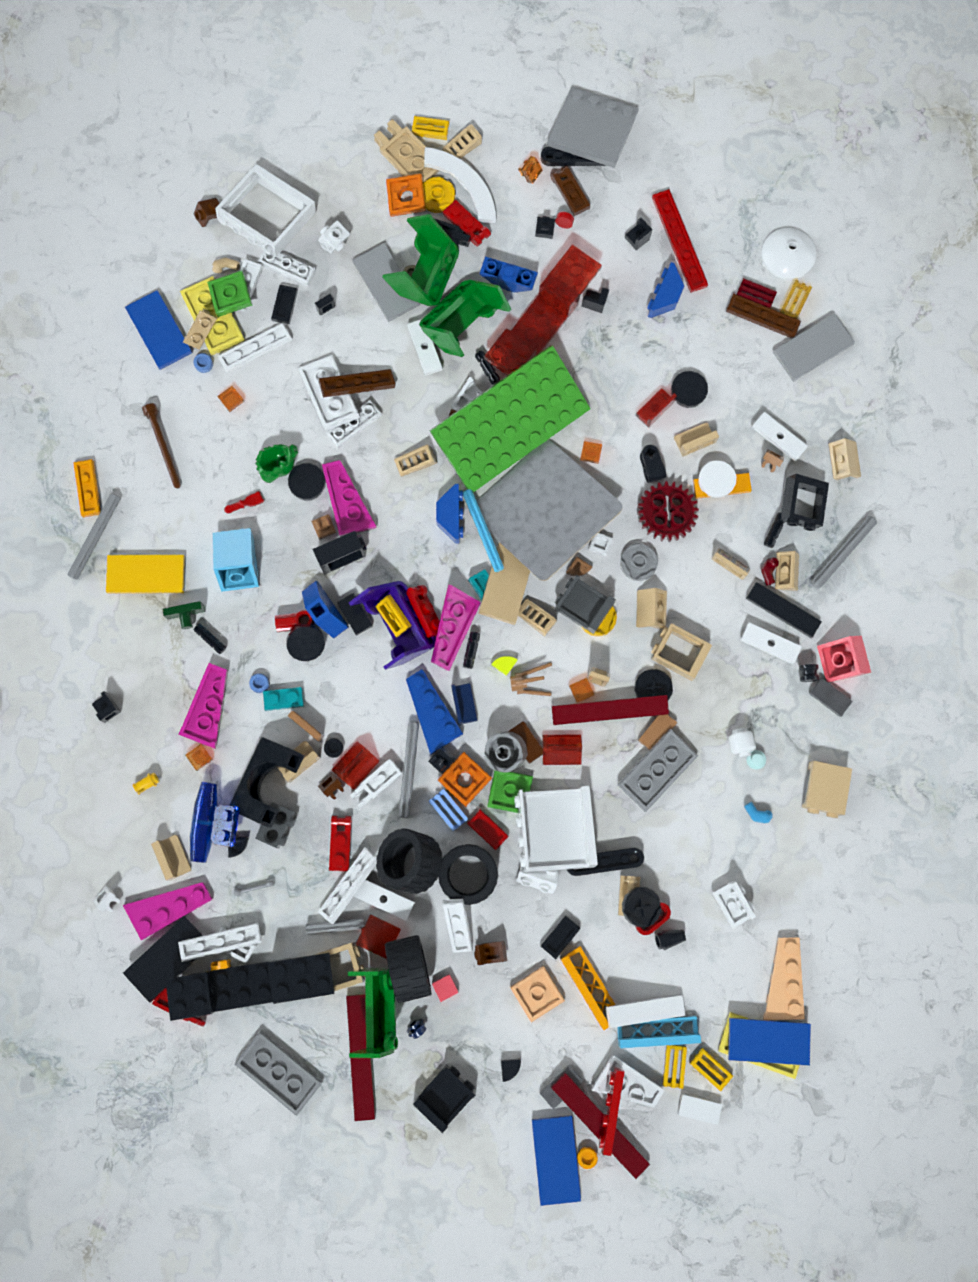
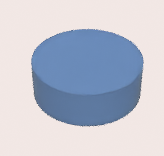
(203, 363)
(259, 683)

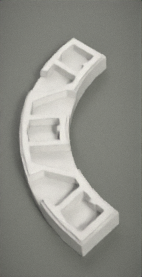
(467, 178)

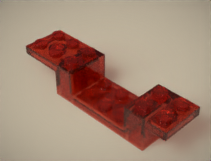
(546, 315)

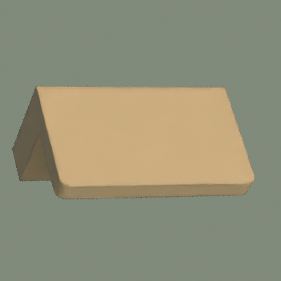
(695, 439)
(844, 459)
(651, 608)
(308, 760)
(171, 857)

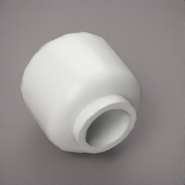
(742, 742)

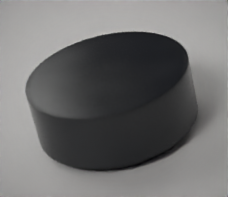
(333, 748)

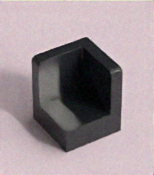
(639, 234)
(594, 300)
(105, 707)

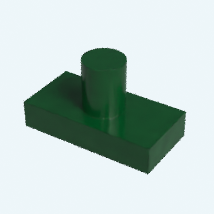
(184, 613)

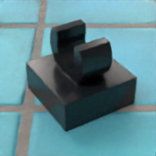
(545, 227)
(442, 760)

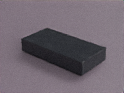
(284, 304)
(355, 615)
(560, 937)

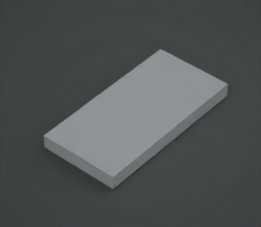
(371, 268)
(813, 347)
(657, 770)
(278, 1073)

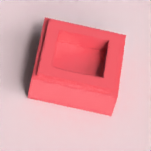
(445, 988)

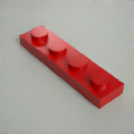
(610, 1119)

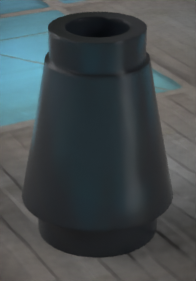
(669, 938)

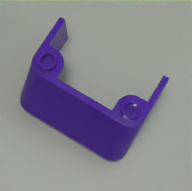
(412, 641)

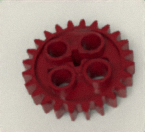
(651, 511)

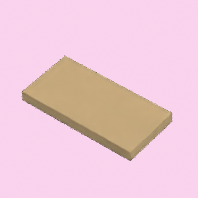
(505, 589)

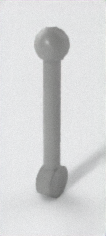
(237, 892)

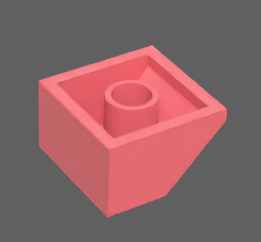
(844, 659)

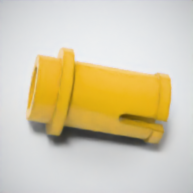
(146, 783)

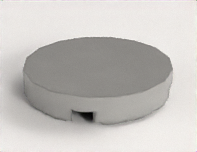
(639, 562)

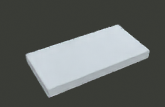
(331, 410)

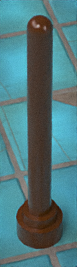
(150, 411)

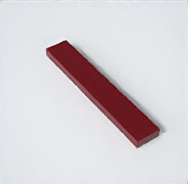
(610, 710)
(360, 1067)
(592, 1118)

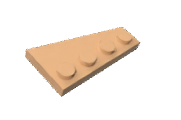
(786, 986)

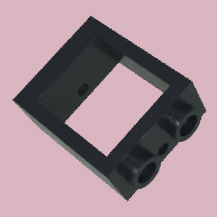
(809, 484)
(340, 552)

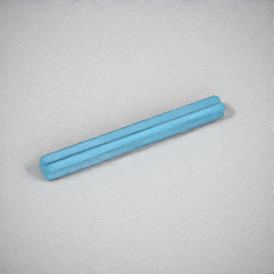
(483, 530)

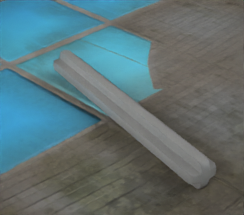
(94, 536)
(844, 552)
(408, 770)

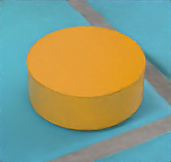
(587, 1157)

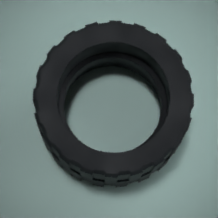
(393, 854)
(488, 861)
(408, 969)

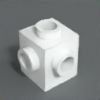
(333, 237)

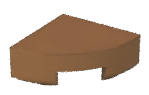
(579, 567)

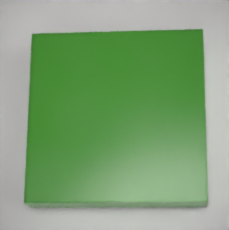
(229, 293)
(505, 788)

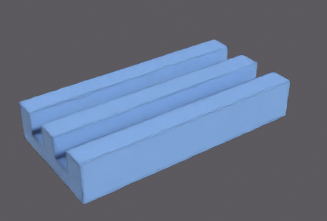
(438, 797)

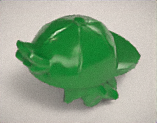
(276, 461)

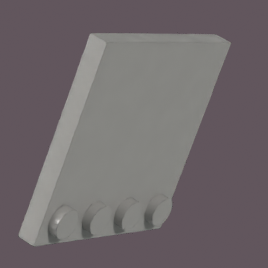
(592, 127)

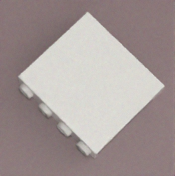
(556, 829)

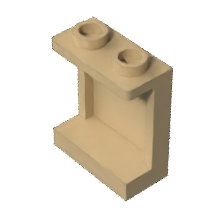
(827, 789)

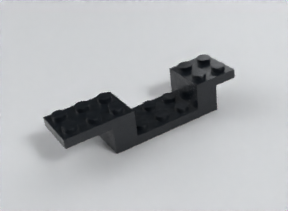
(249, 985)

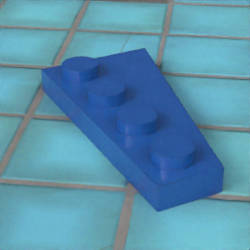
(435, 719)

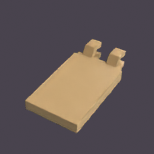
(404, 151)

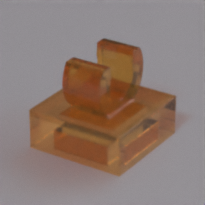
(531, 169)

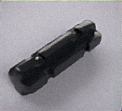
(488, 368)
(774, 531)
(209, 638)
(471, 650)

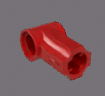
(288, 621)

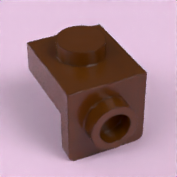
(206, 211)
(490, 953)

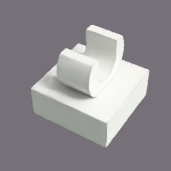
(104, 898)

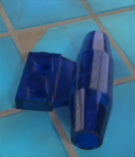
(211, 823)

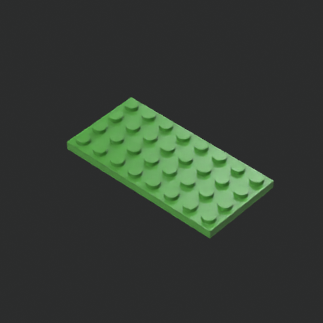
(510, 419)

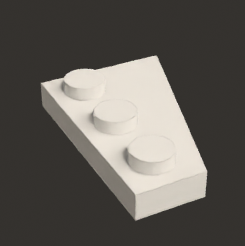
(635, 1085)

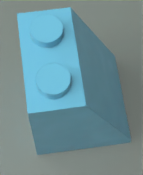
(235, 559)

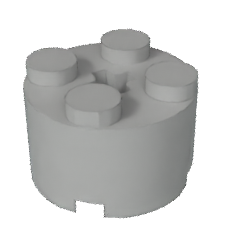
(496, 746)

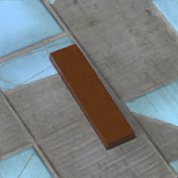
(763, 316)
(356, 383)

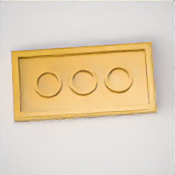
(145, 574)

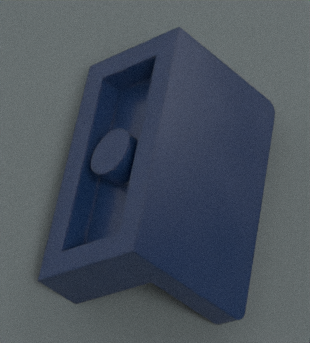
(464, 703)

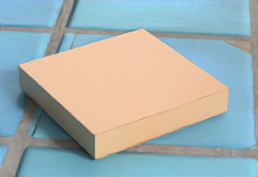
(537, 994)

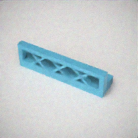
(661, 1040)

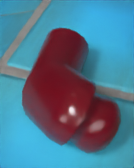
(767, 570)

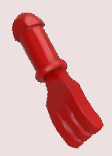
(251, 500)

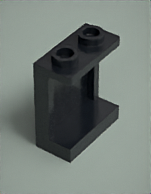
(444, 1097)

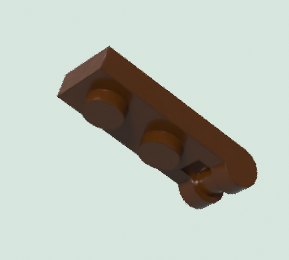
(570, 191)

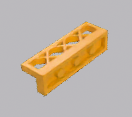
(582, 987)

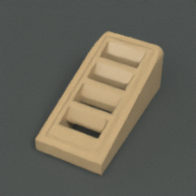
(464, 135)
(425, 463)
(546, 616)
(598, 677)

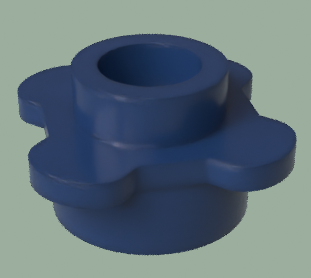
(416, 1028)

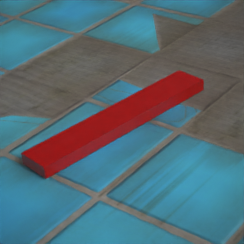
(679, 241)

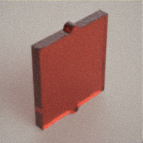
(376, 934)

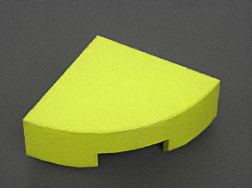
(504, 664)

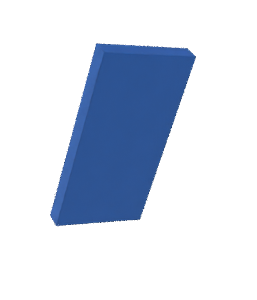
(158, 330)
(769, 1041)
(556, 1160)

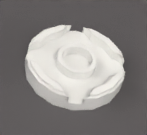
(717, 479)

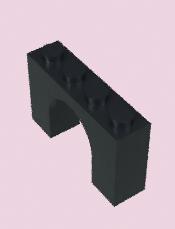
(265, 758)

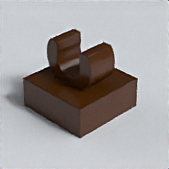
(329, 785)

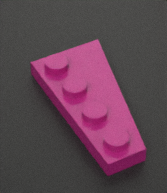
(346, 503)
(454, 624)
(205, 710)
(162, 910)

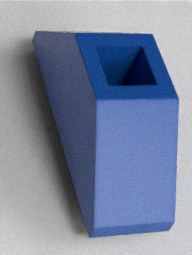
(508, 276)
(667, 293)
(449, 513)
(323, 610)

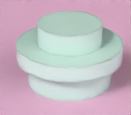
(756, 760)

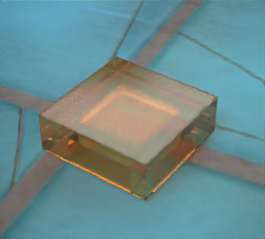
(230, 398)
(591, 452)
(581, 690)
(199, 757)

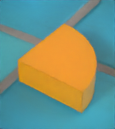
(222, 964)

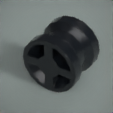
(809, 673)

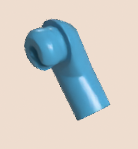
(756, 815)

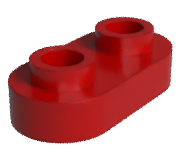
(662, 919)

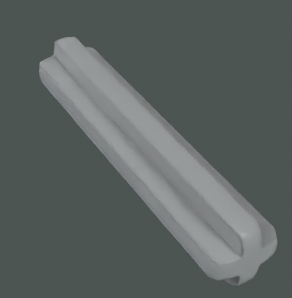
(340, 925)

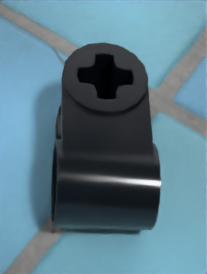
(652, 467)

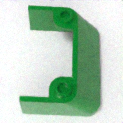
(433, 266)
(459, 311)
(380, 1014)

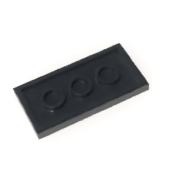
(161, 961)

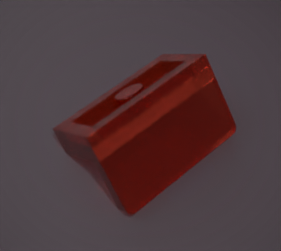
(655, 407)
(562, 749)
(355, 765)

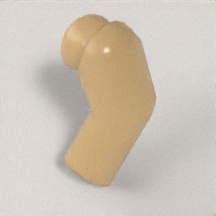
(225, 262)

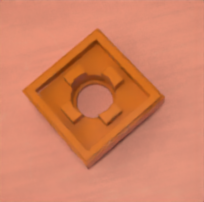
(397, 187)
(464, 764)

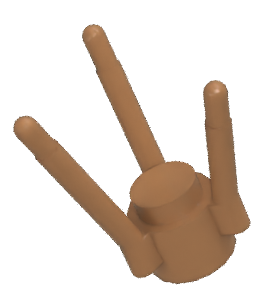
(519, 682)

